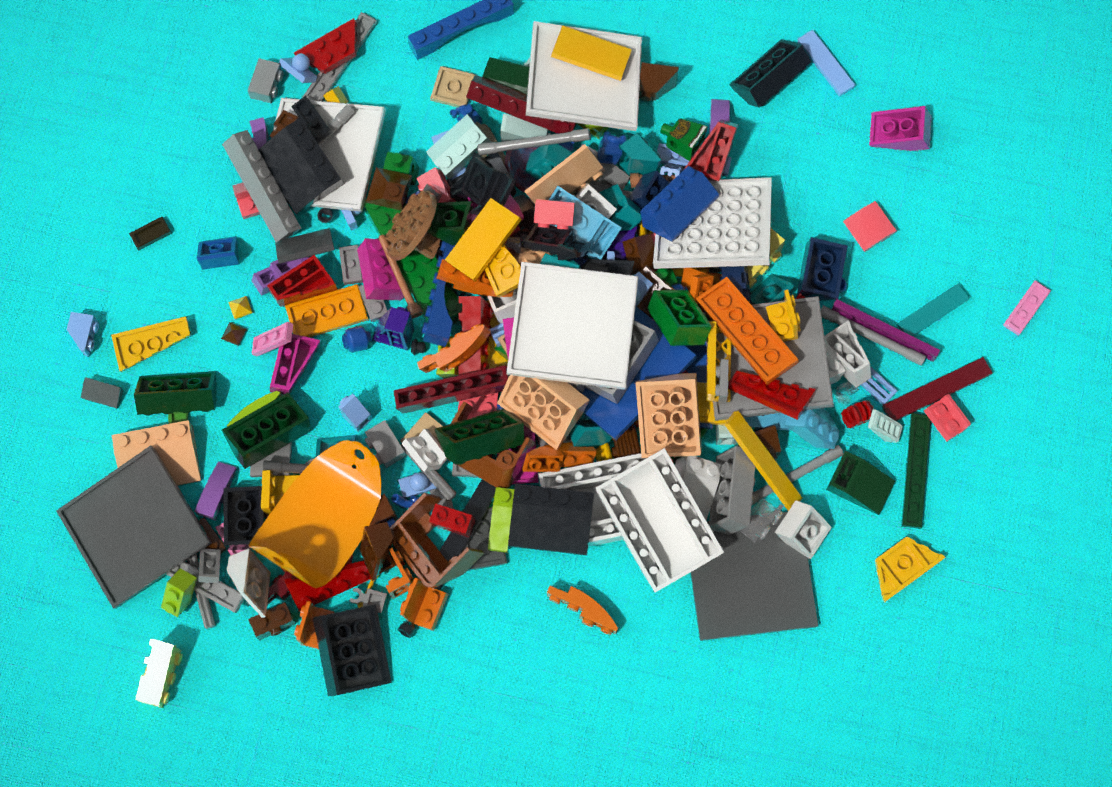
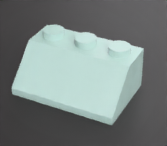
(457, 147)

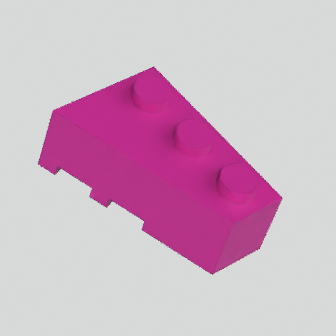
(377, 273)
(292, 362)

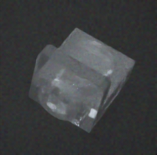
(842, 390)

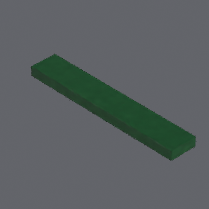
(916, 471)

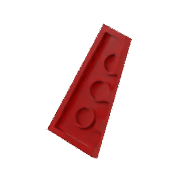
(780, 397)
(347, 578)

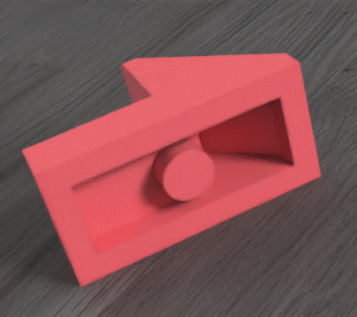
(245, 202)

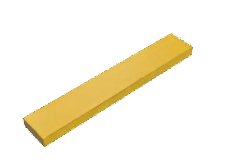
(762, 460)

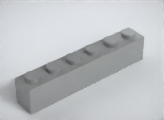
(261, 186)

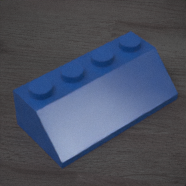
(678, 204)

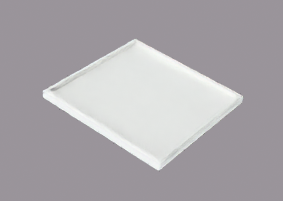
(577, 94)
(348, 150)
(572, 325)

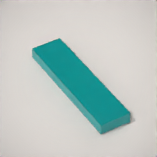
(933, 311)

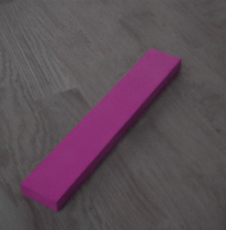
(885, 329)

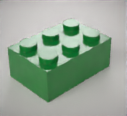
(679, 317)

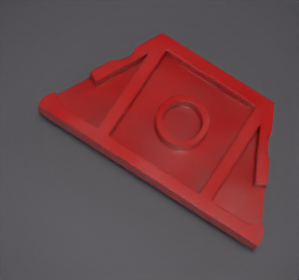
(332, 48)

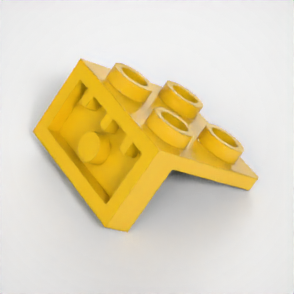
(784, 318)
(273, 489)

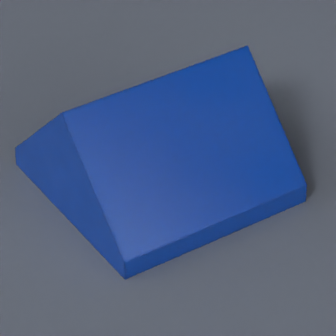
(218, 253)

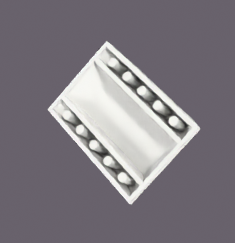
(586, 479)
(659, 520)

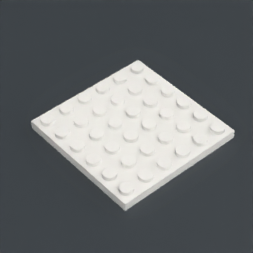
(728, 233)

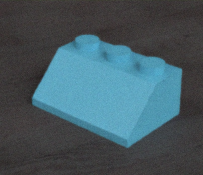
(815, 427)

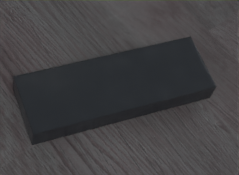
(312, 119)

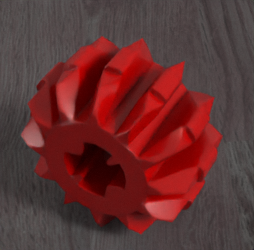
(857, 414)

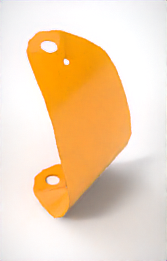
(322, 514)

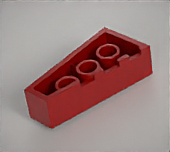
(475, 311)

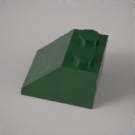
(452, 221)

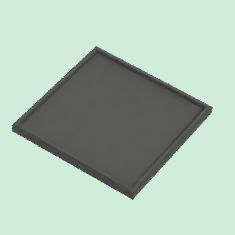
(133, 527)
(753, 588)

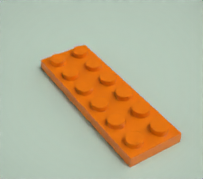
(747, 330)

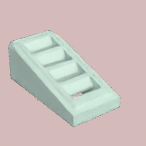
(887, 428)

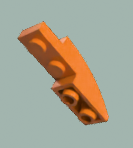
(464, 283)
(462, 347)
(551, 460)
(591, 613)

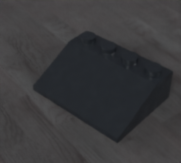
(299, 166)
(551, 519)
(352, 650)

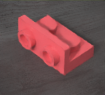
(947, 417)

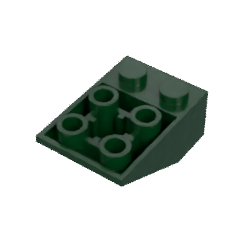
(860, 483)

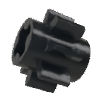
(529, 219)

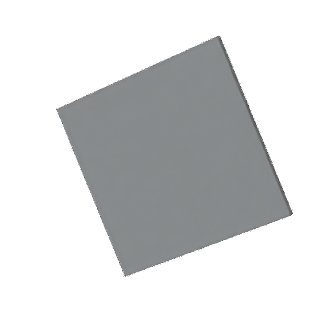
(810, 371)

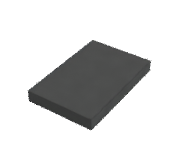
(304, 245)
(480, 541)

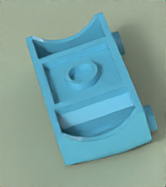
(588, 224)

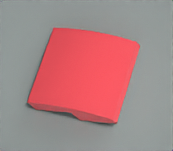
(869, 226)

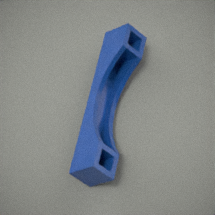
(433, 36)
(439, 323)

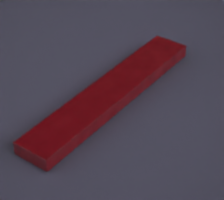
(937, 389)

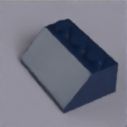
(822, 269)

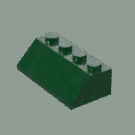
(507, 74)
(176, 393)
(266, 430)
(480, 436)

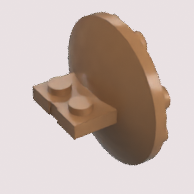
(412, 228)

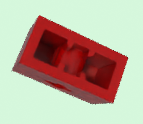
(452, 520)

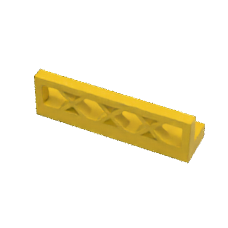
(712, 360)

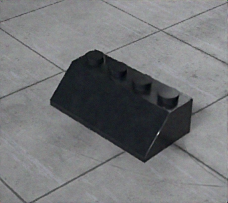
(771, 72)

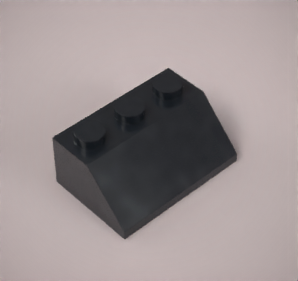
(241, 516)

